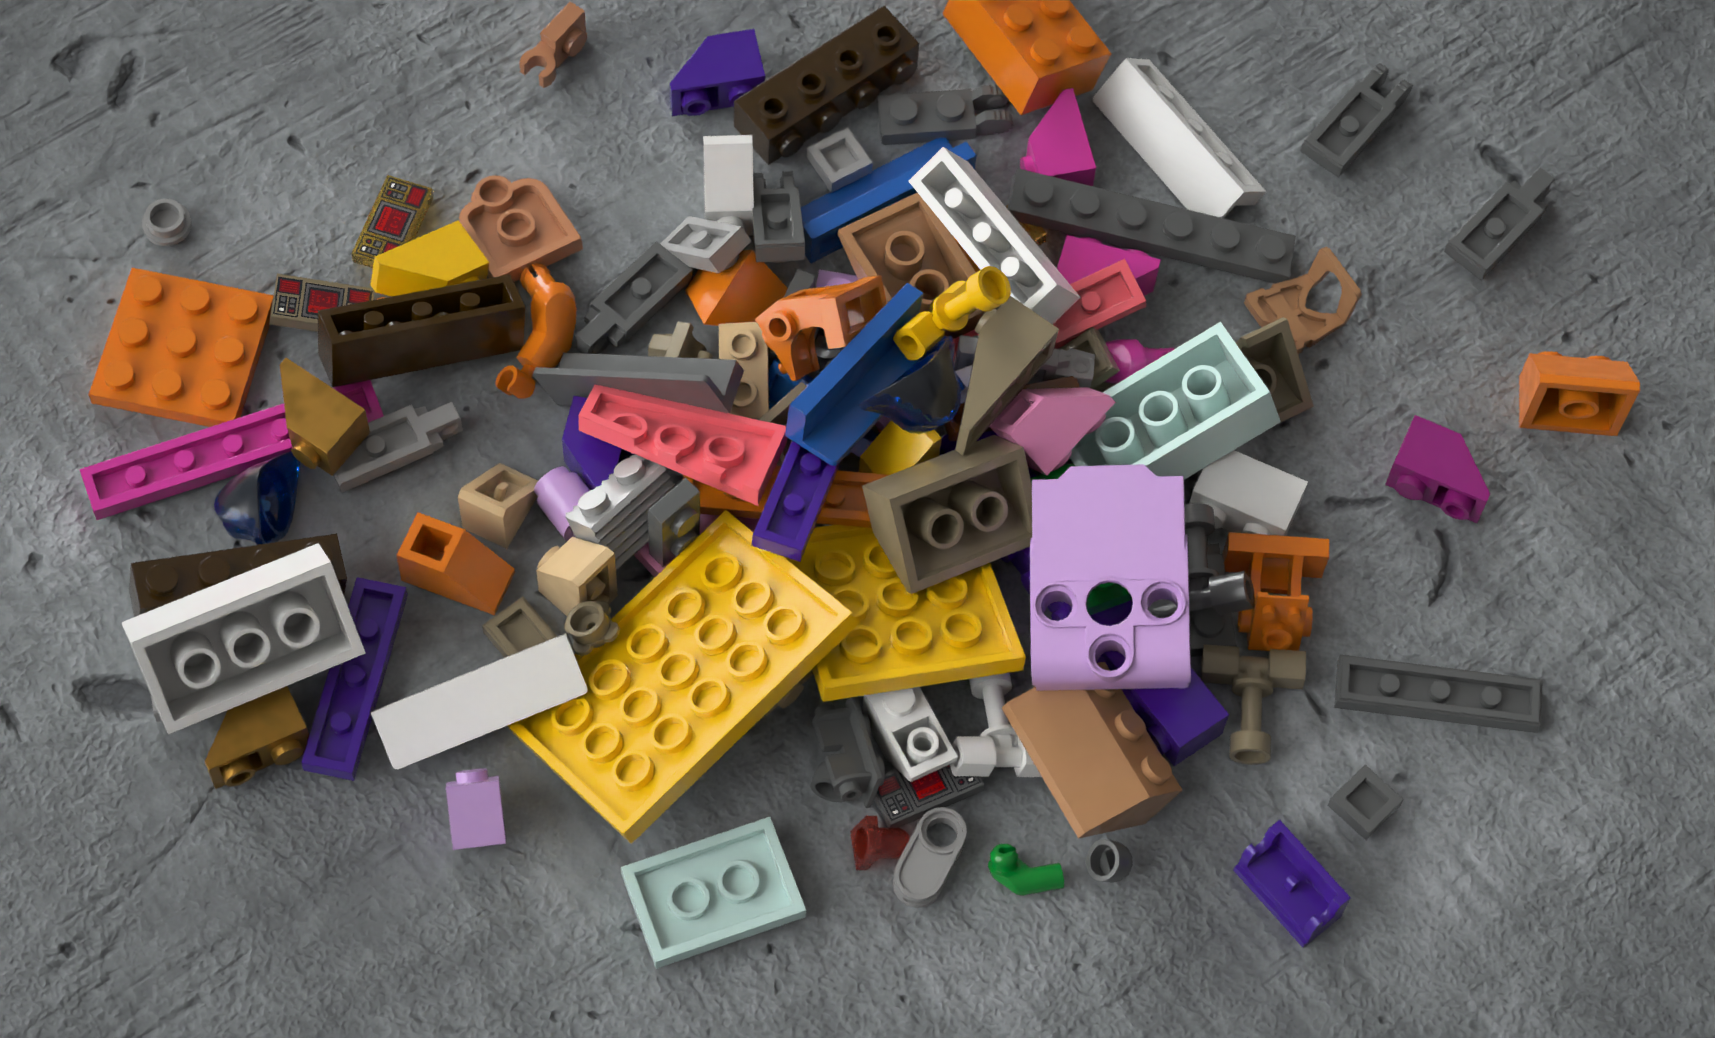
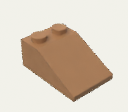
(909, 247)

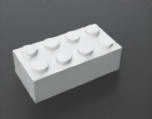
(243, 638)

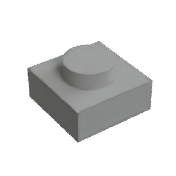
(839, 159)

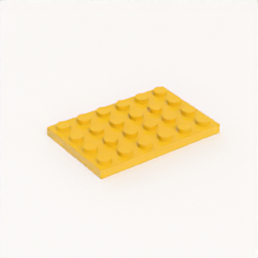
(686, 675)

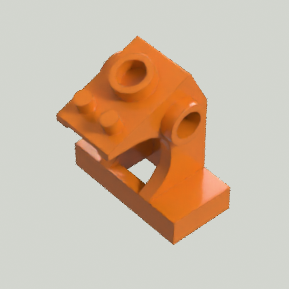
(792, 321)
(1276, 567)

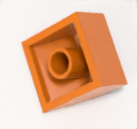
(1576, 393)

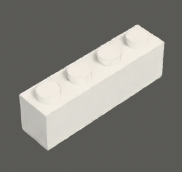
(992, 233)

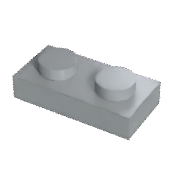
(707, 244)

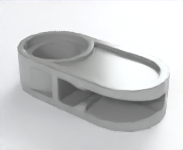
(924, 866)

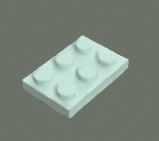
(713, 892)

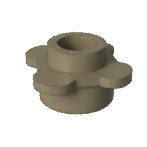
(590, 626)

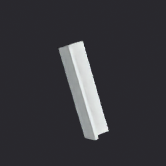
(1175, 140)
(479, 702)

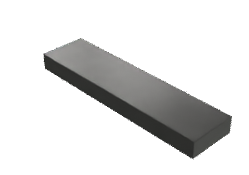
(1438, 693)

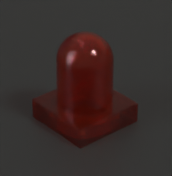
(876, 842)

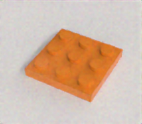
(182, 349)

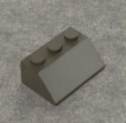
(953, 512)

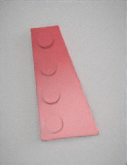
(698, 442)

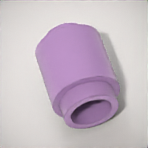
(557, 495)

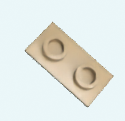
(747, 346)

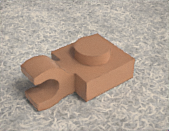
(559, 39)

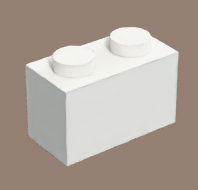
(1249, 495)

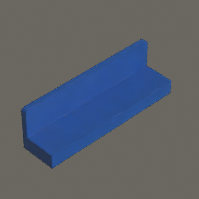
(866, 196)
(827, 411)

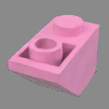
(1051, 423)

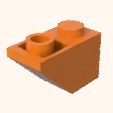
(453, 564)

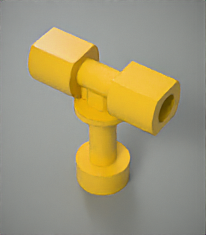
(951, 309)

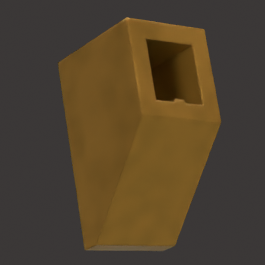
(255, 737)

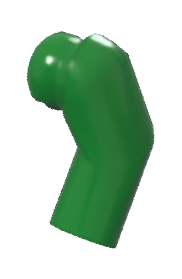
(1021, 878)

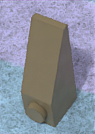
(1007, 355)

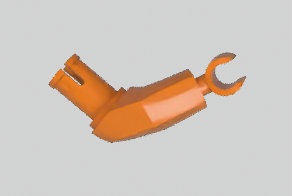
(551, 335)

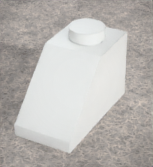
(729, 180)

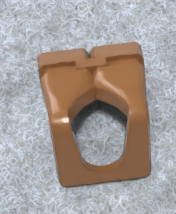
(1289, 301)

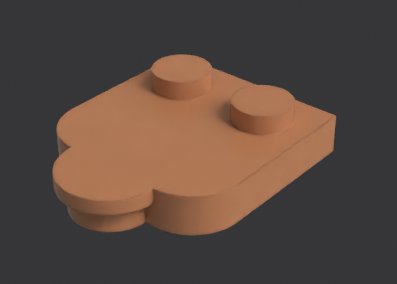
(518, 225)

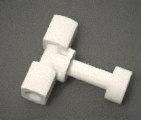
(997, 744)

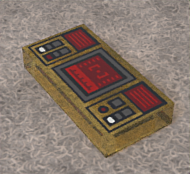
(392, 219)

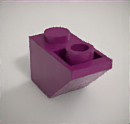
(1439, 470)

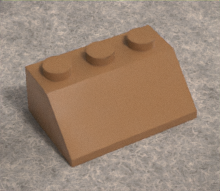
(1093, 757)

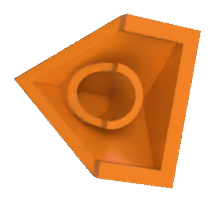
(735, 293)

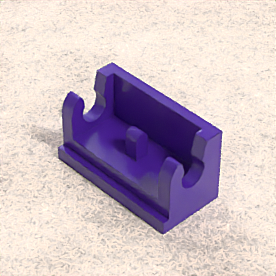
(1292, 884)

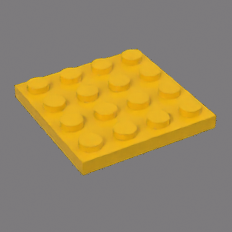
(903, 637)

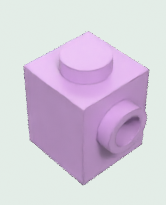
(475, 810)

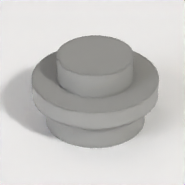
(166, 222)

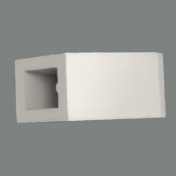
(908, 732)

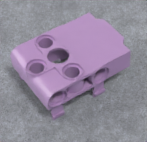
(1098, 530)

